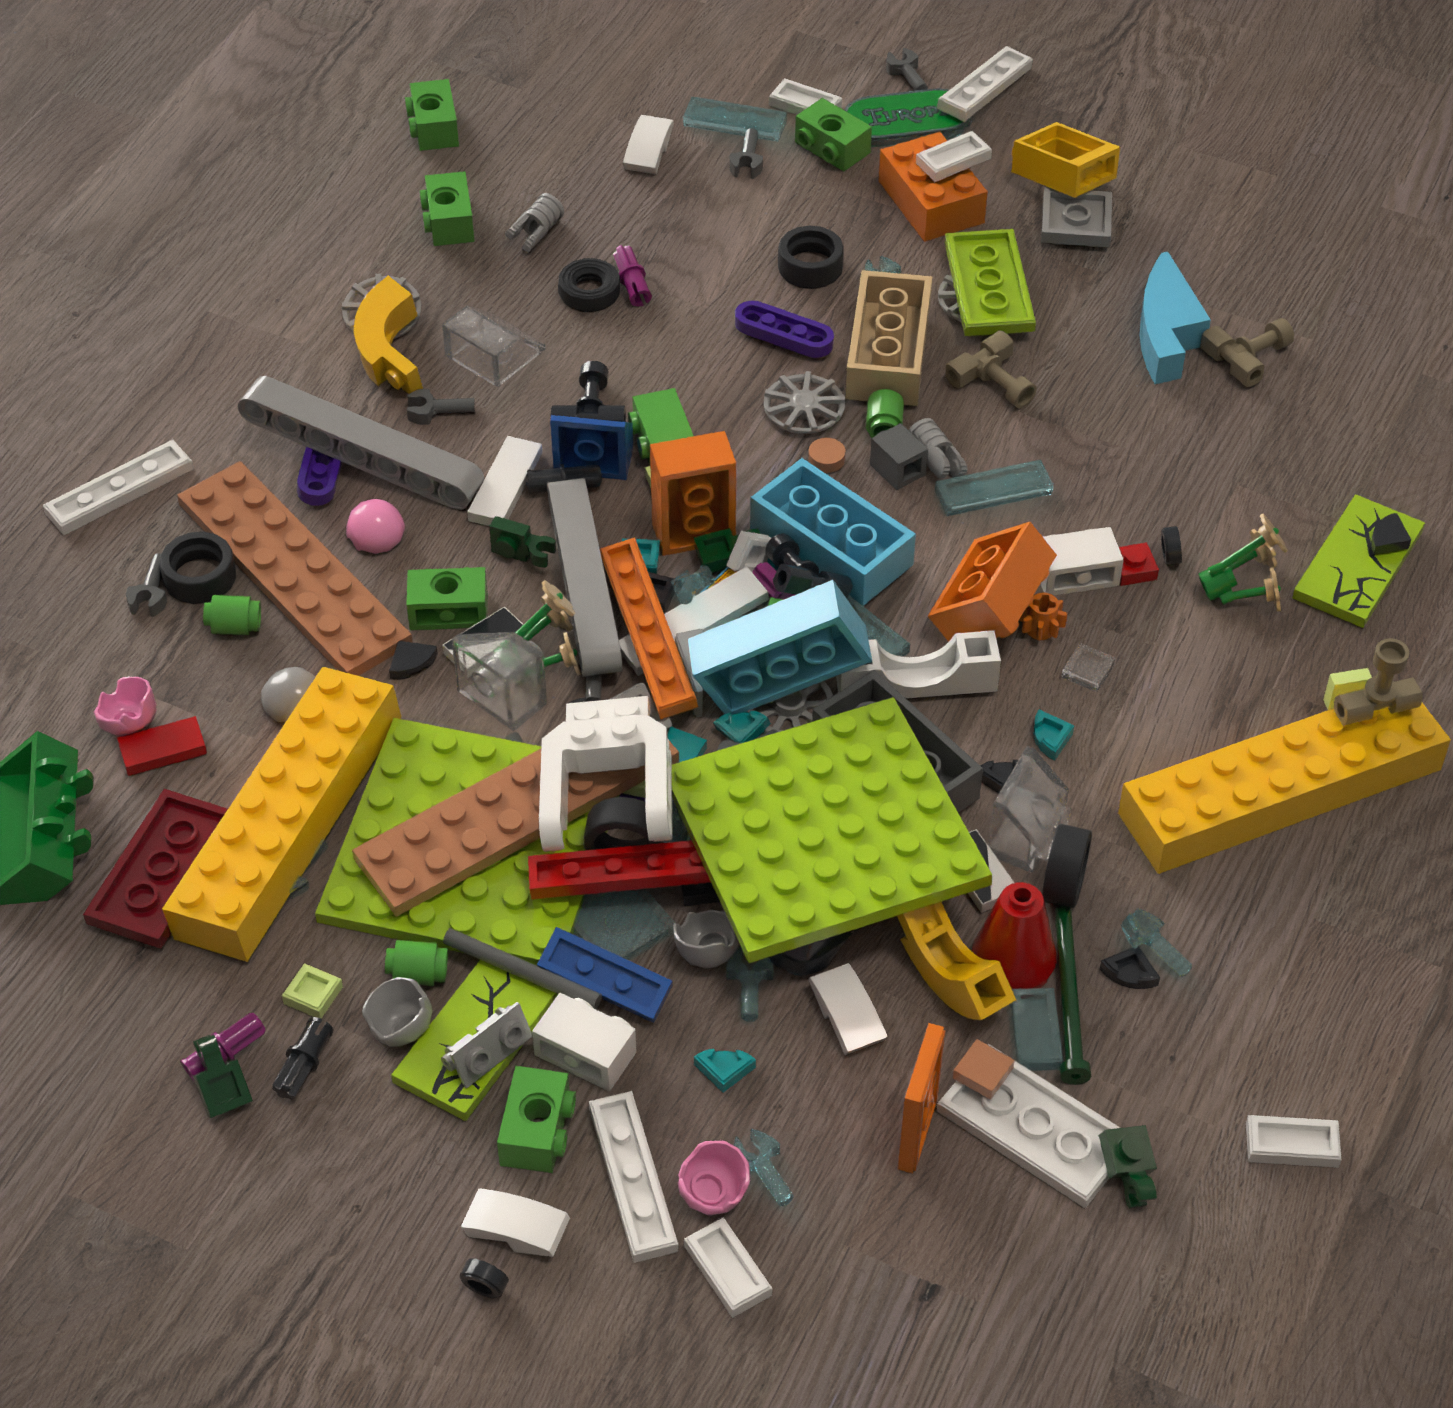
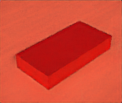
(162, 745)

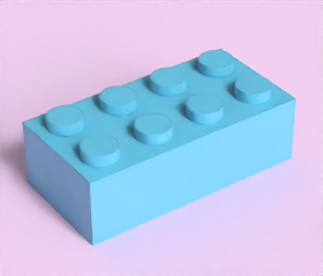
(834, 528)
(780, 649)

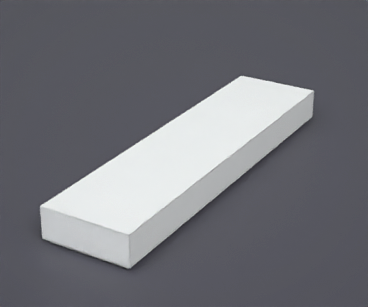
(984, 83)
(118, 487)
(708, 609)
(633, 1177)

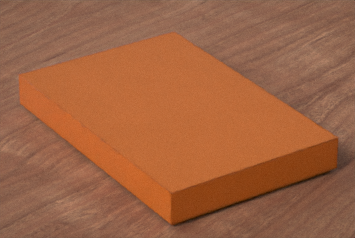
(921, 1098)

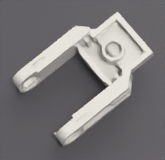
(605, 738)

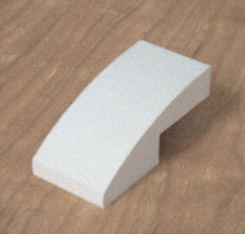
(647, 144)
(848, 1008)
(519, 1221)

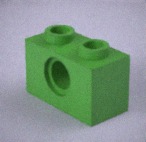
(433, 115)
(833, 134)
(448, 208)
(446, 598)
(531, 1096)

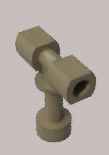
(1242, 351)
(987, 366)
(1381, 690)

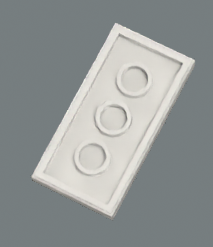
(1037, 1130)

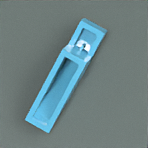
(1169, 321)

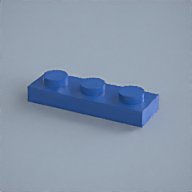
(606, 973)

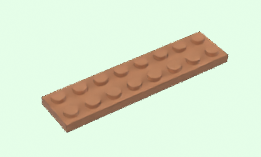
(295, 570)
(476, 830)

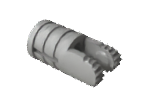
(537, 220)
(941, 453)

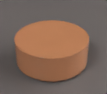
(827, 454)

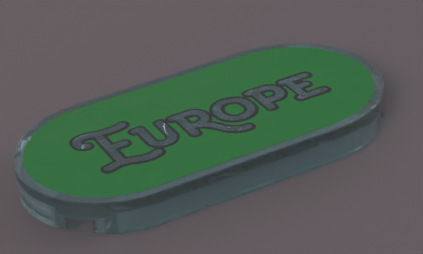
(905, 116)

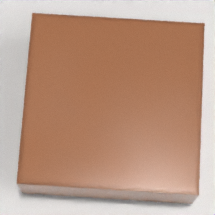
(983, 1069)

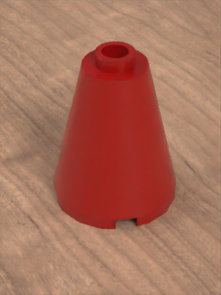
(1019, 937)

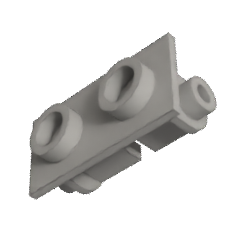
(489, 1046)

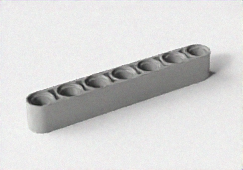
(361, 442)
(584, 577)

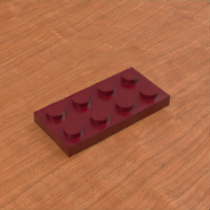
(152, 868)

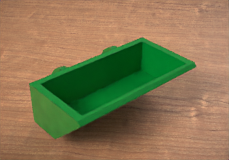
(39, 819)

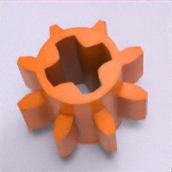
(1044, 617)

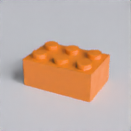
(928, 205)
(692, 489)
(994, 583)

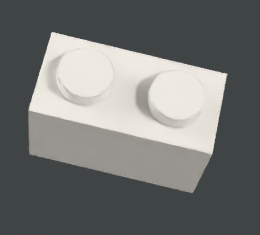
(1083, 562)
(584, 1041)

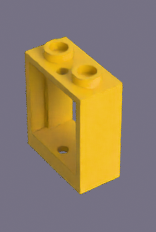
(1065, 159)

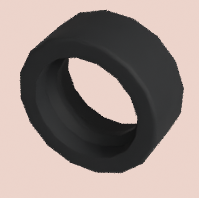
(814, 240)
(197, 546)
(616, 814)
(1066, 865)

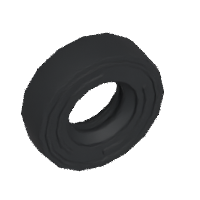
(593, 299)

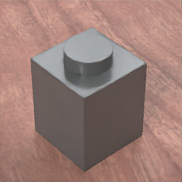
(898, 456)

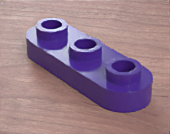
(784, 329)
(317, 477)

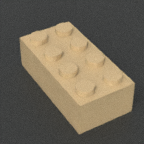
(889, 335)

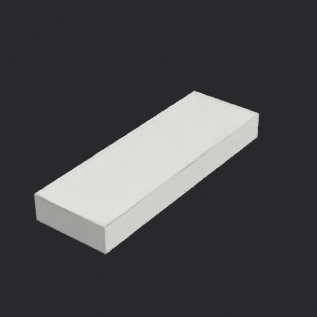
(505, 480)

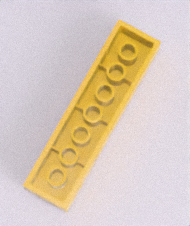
(1276, 782)
(282, 814)

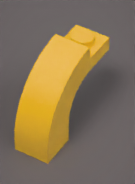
(376, 323)
(950, 968)

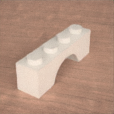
(962, 666)

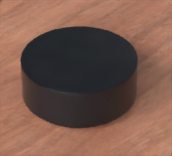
(1171, 545)
(483, 1278)

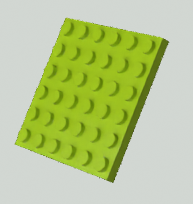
(413, 773)
(825, 829)

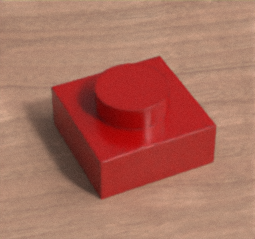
(1137, 564)

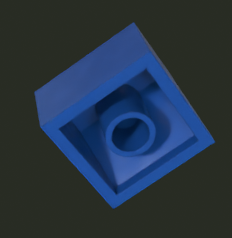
(592, 443)

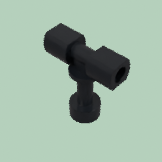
(592, 378)
(797, 575)

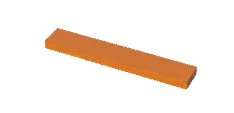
(648, 629)

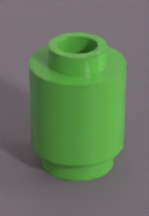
(884, 411)
(232, 615)
(418, 961)

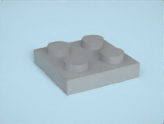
(1077, 220)

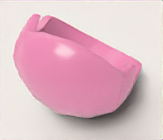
(375, 526)
(128, 708)
(714, 1177)

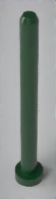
(1075, 1069)

